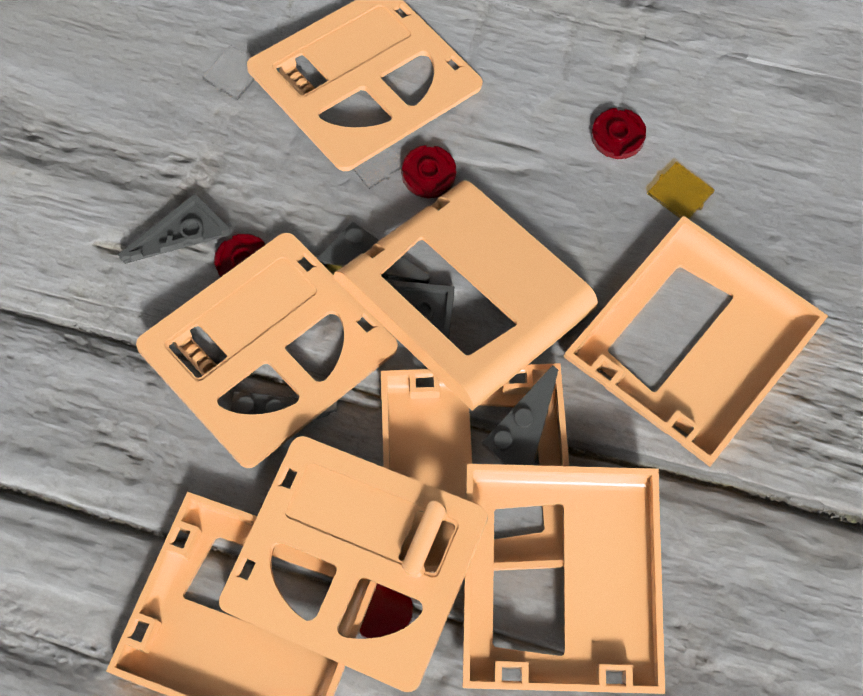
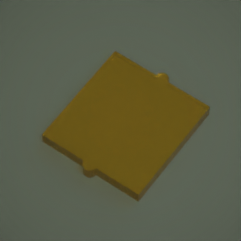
(681, 191)

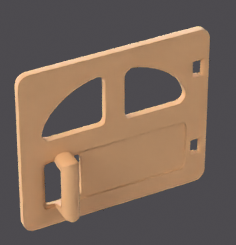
(353, 53)
(252, 320)
(358, 522)

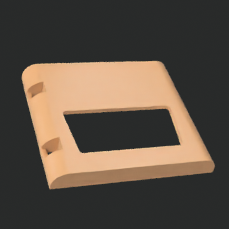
(499, 261)
(729, 365)
(431, 442)
(608, 579)
(210, 652)

